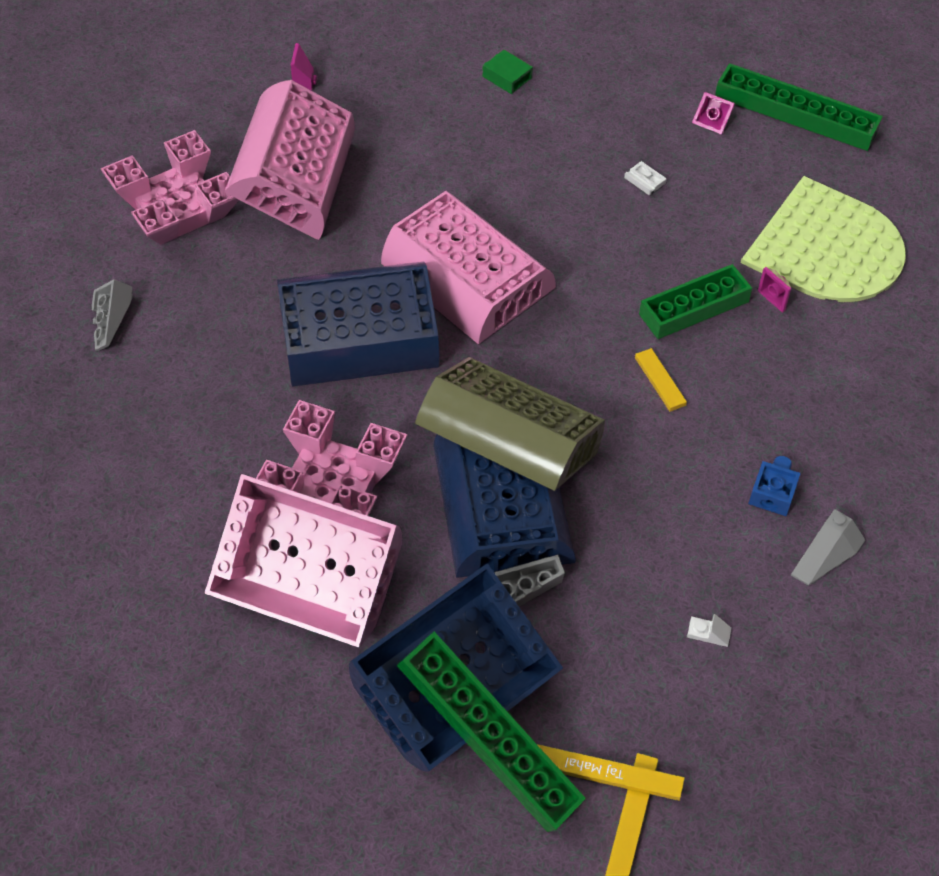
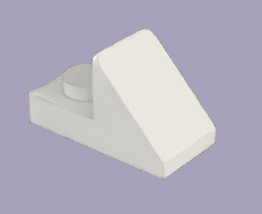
(710, 631)

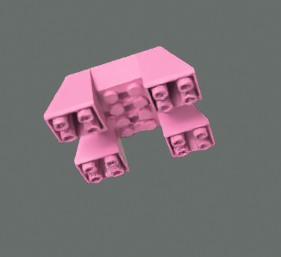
(176, 198)
(331, 468)

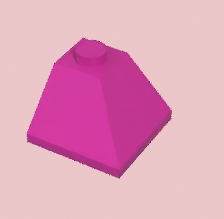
(301, 69)
(713, 113)
(774, 288)

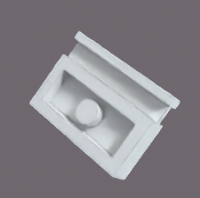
(645, 178)

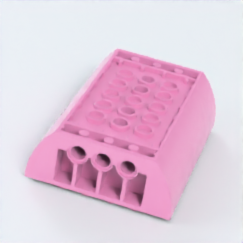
(288, 125)
(460, 284)
(302, 586)

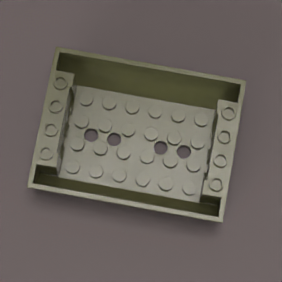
(511, 422)

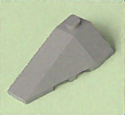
(110, 304)
(833, 544)

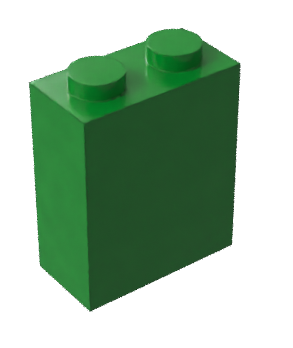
(507, 71)

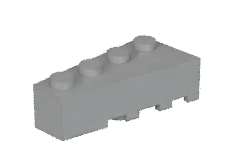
(532, 578)

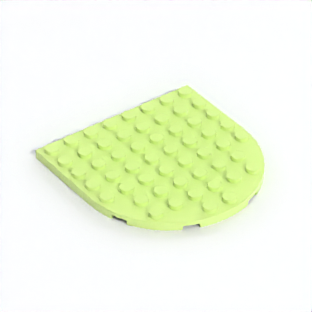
(829, 245)

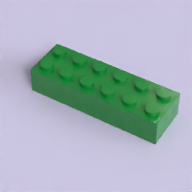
(695, 301)

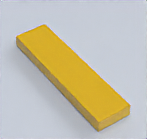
(660, 379)

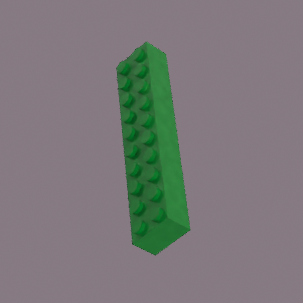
(798, 106)
(491, 732)

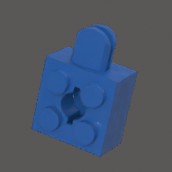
(775, 483)

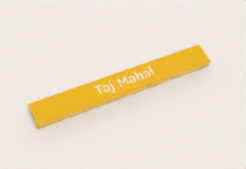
(616, 773)

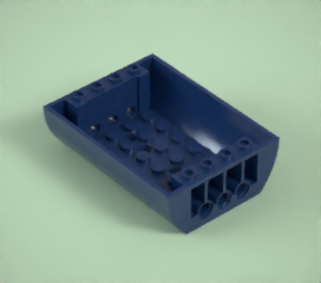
(361, 340)
(478, 518)
(468, 614)

